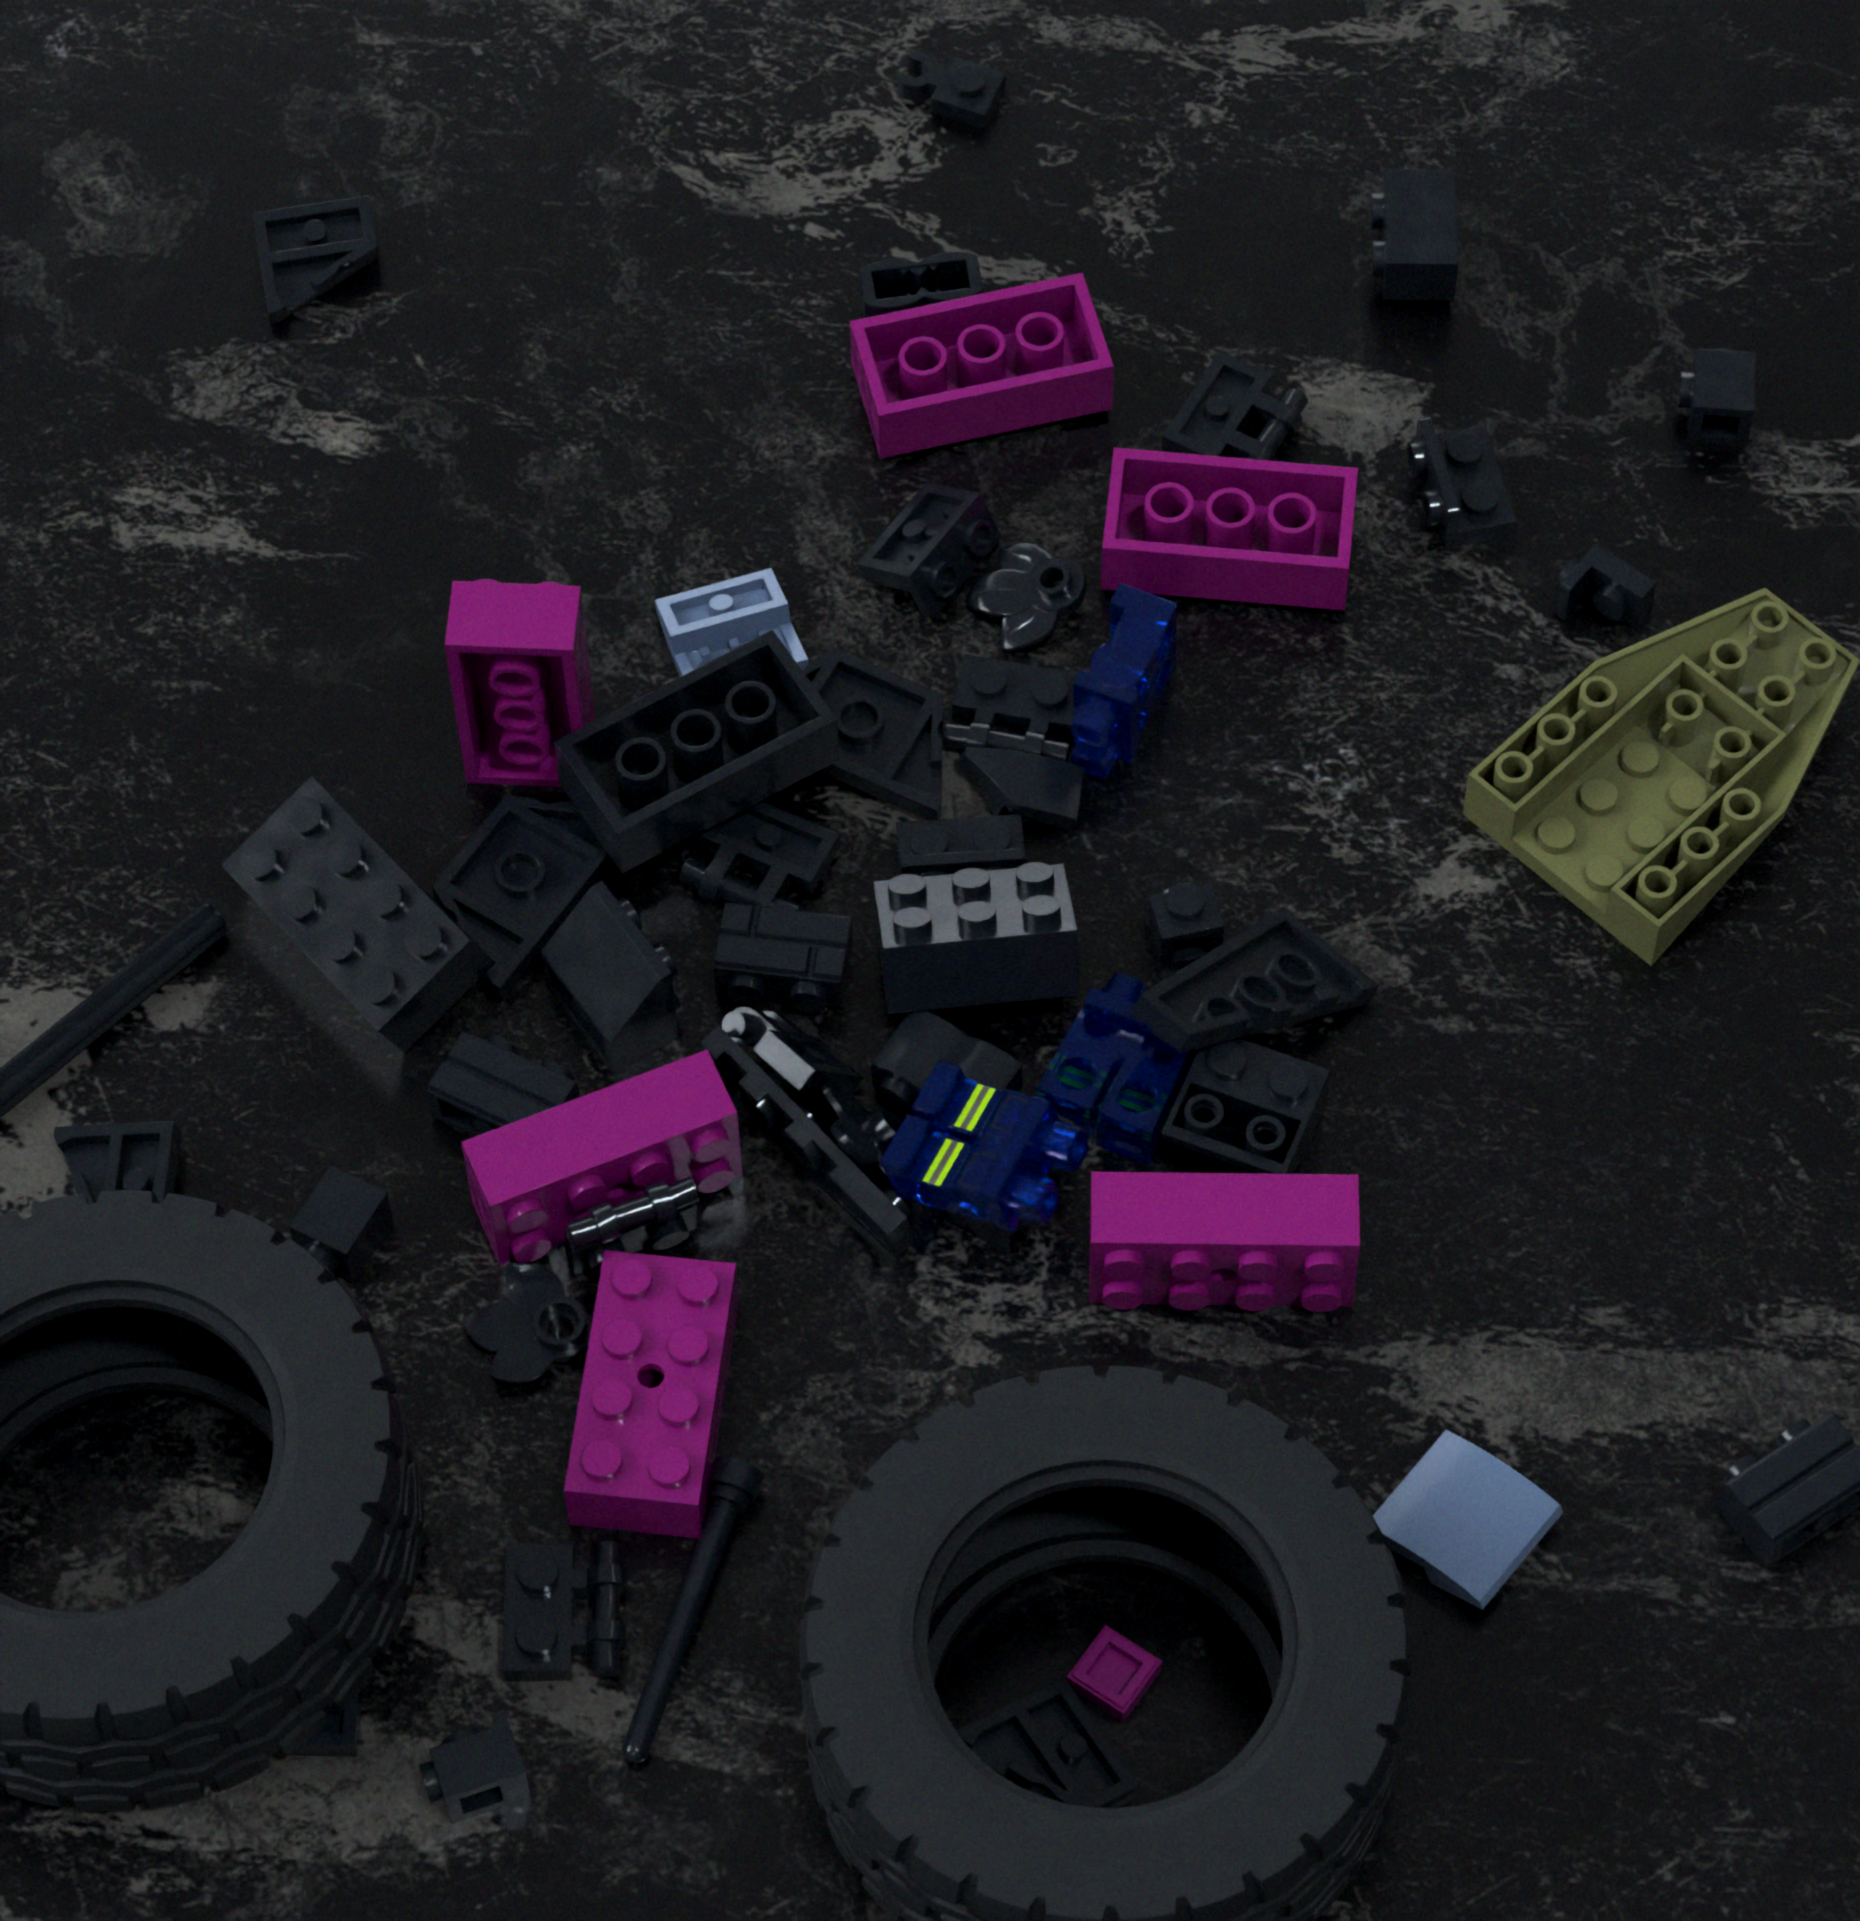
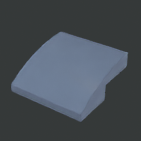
(724, 616)
(1465, 1519)

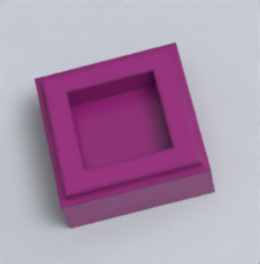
(1114, 1673)

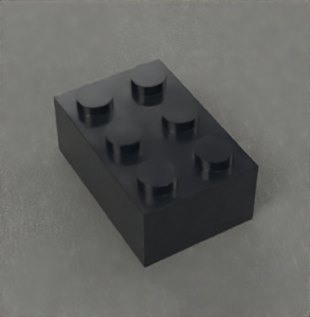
(976, 937)

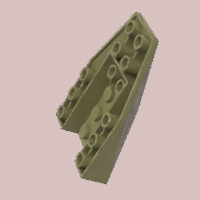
(1665, 765)

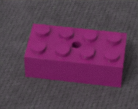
(981, 365)
(1229, 528)
(517, 677)
(601, 1149)
(1223, 1240)
(652, 1394)

